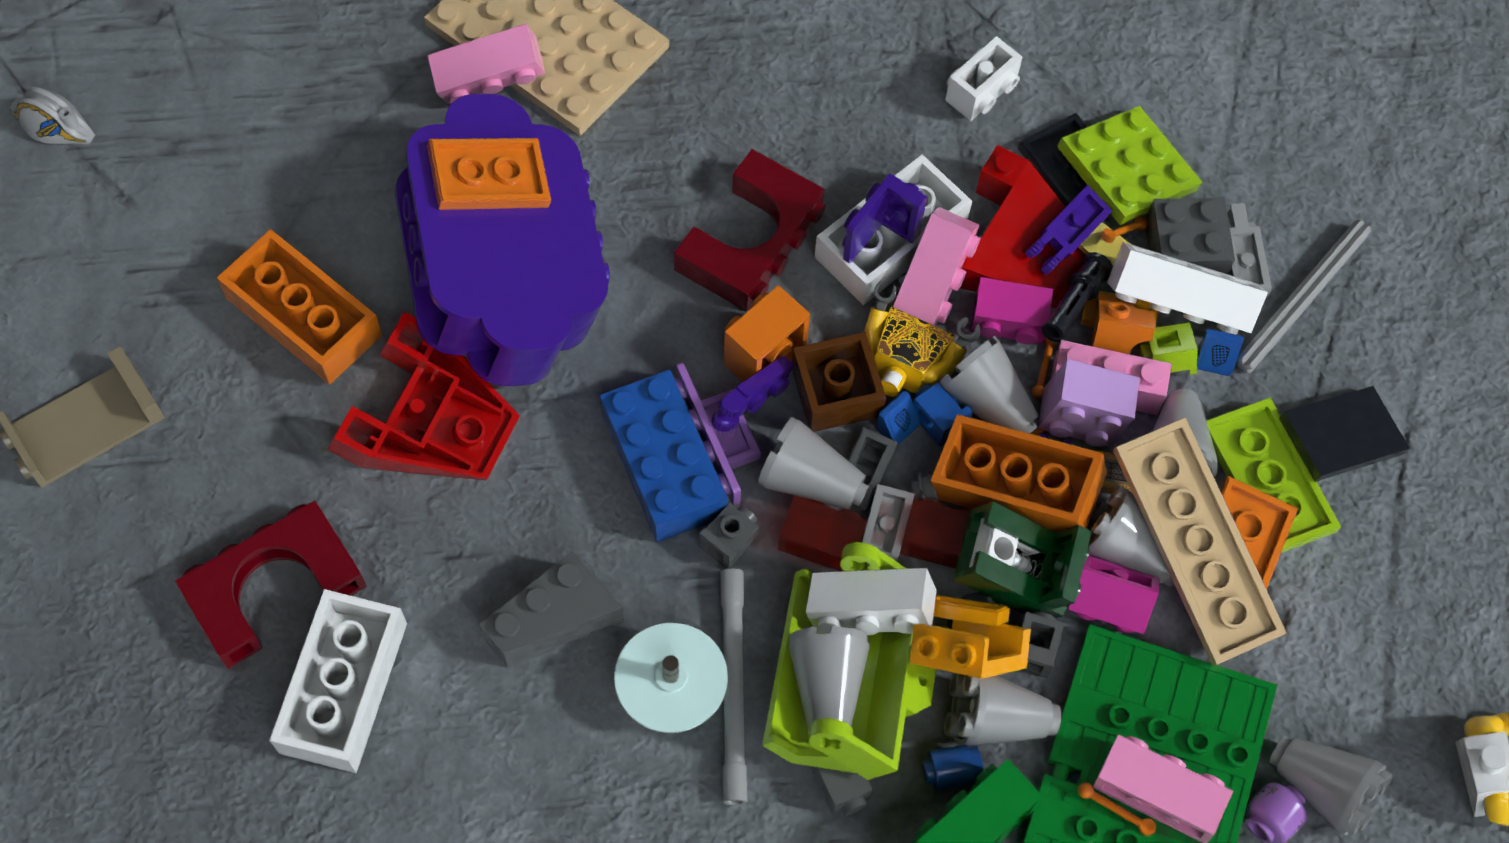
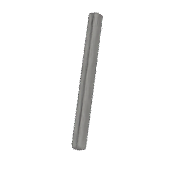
(1302, 296)

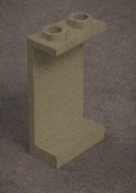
(82, 422)

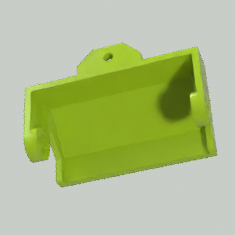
(886, 696)

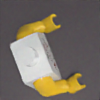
(1486, 766)

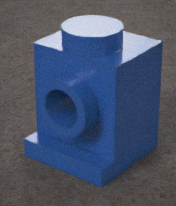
(938, 411)

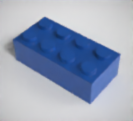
(663, 455)

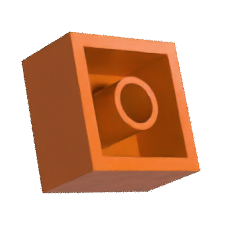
(765, 333)

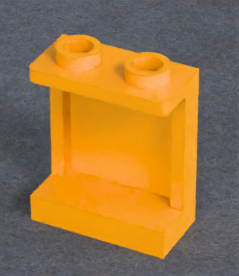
(971, 648)

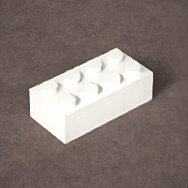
(886, 253)
(339, 681)

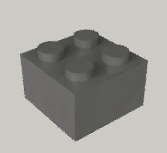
(1192, 231)

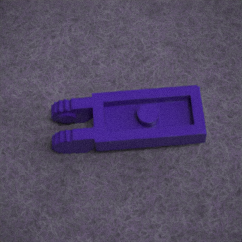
(1070, 227)
(752, 394)

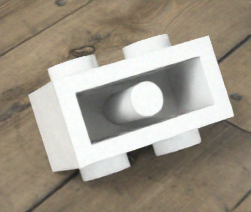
(983, 79)

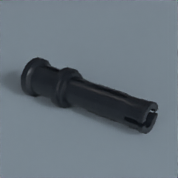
(1058, 322)

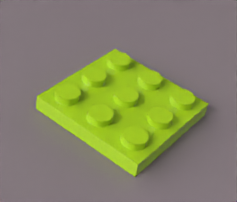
(1129, 163)

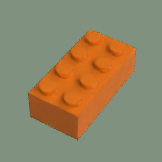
(300, 306)
(1021, 471)

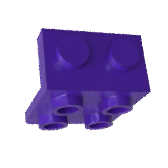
(890, 204)

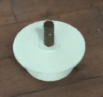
(671, 677)

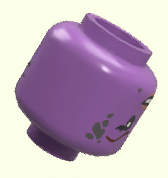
(1276, 813)

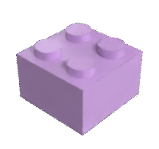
(1088, 403)

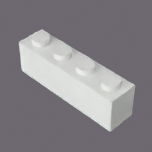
(1186, 288)

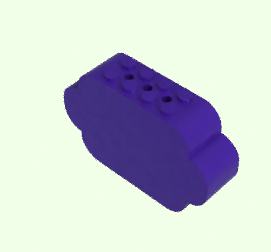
(502, 280)

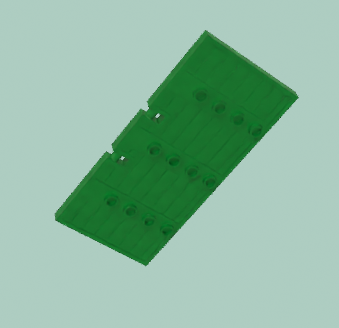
(1171, 703)

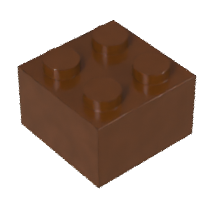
(838, 382)

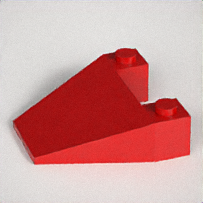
(1024, 212)
(442, 422)

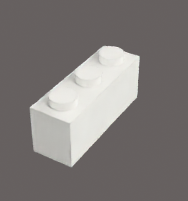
(871, 600)

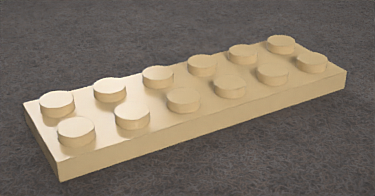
(1199, 541)

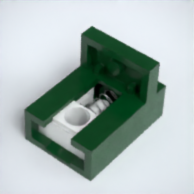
(1031, 563)

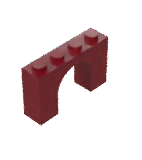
(745, 273)
(216, 586)

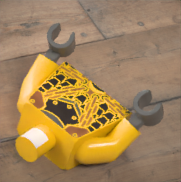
(911, 350)

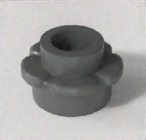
(923, 488)

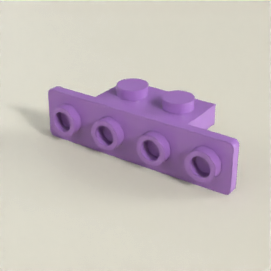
(724, 449)

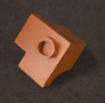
(1120, 325)

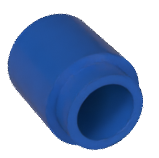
(952, 767)

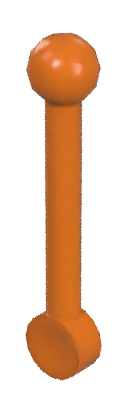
(1109, 236)
(1037, 391)
(1146, 826)

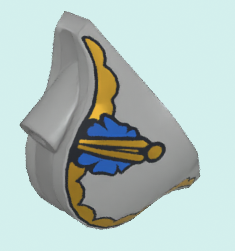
(50, 118)

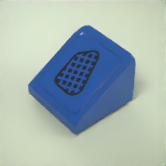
(1218, 352)
(898, 418)

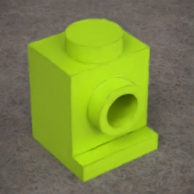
(1173, 345)

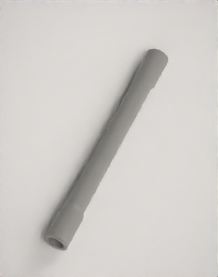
(734, 750)

